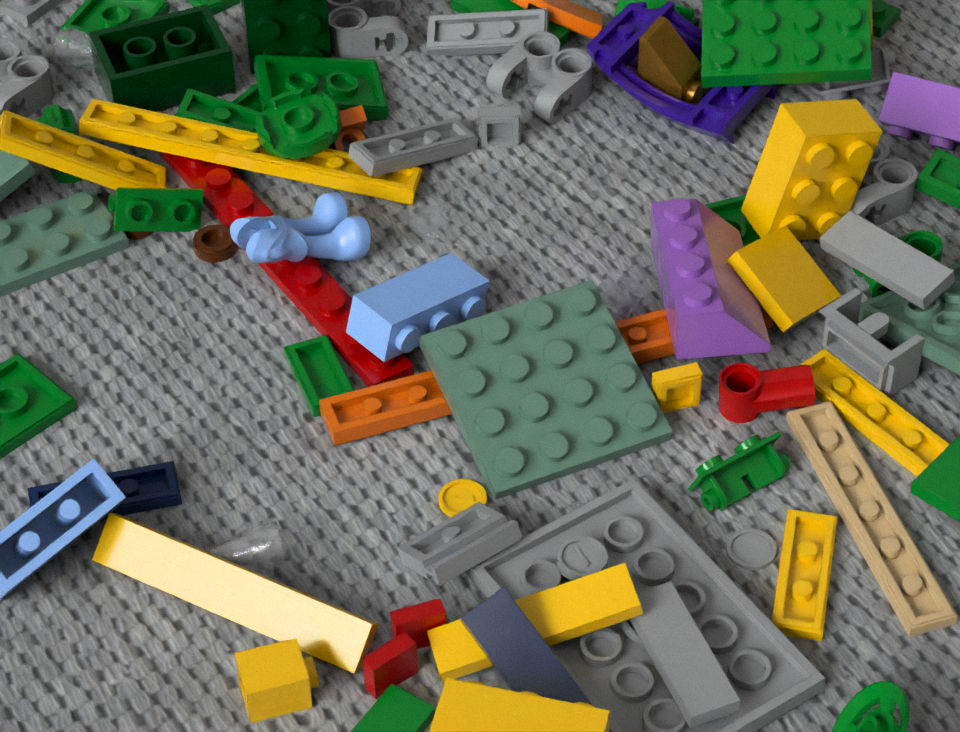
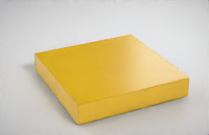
(783, 278)

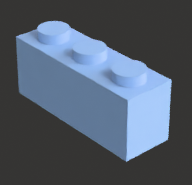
(423, 300)
(55, 523)

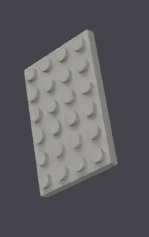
(613, 662)

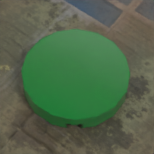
(298, 124)

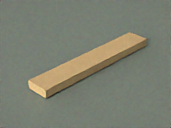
(871, 520)

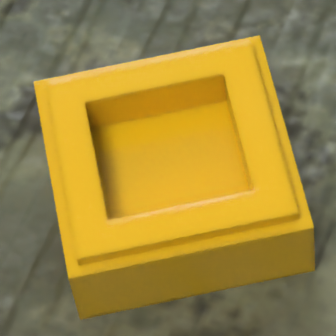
(677, 387)

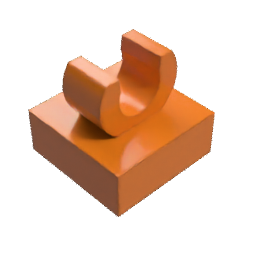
(353, 124)

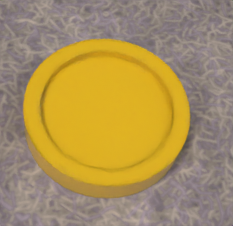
(460, 495)

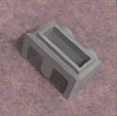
(859, 349)

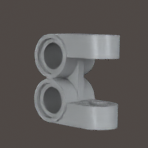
(359, 22)
(541, 62)
(23, 80)
(886, 187)

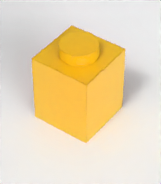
(275, 679)

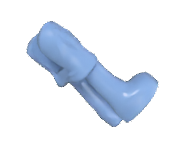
(323, 235)

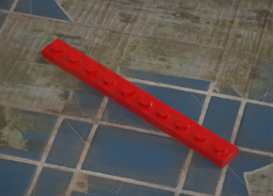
(302, 282)

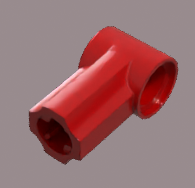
(748, 392)

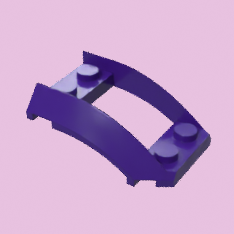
(713, 116)

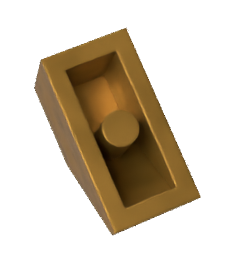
(669, 62)

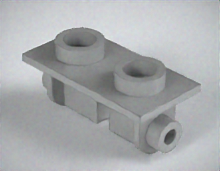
(881, 61)

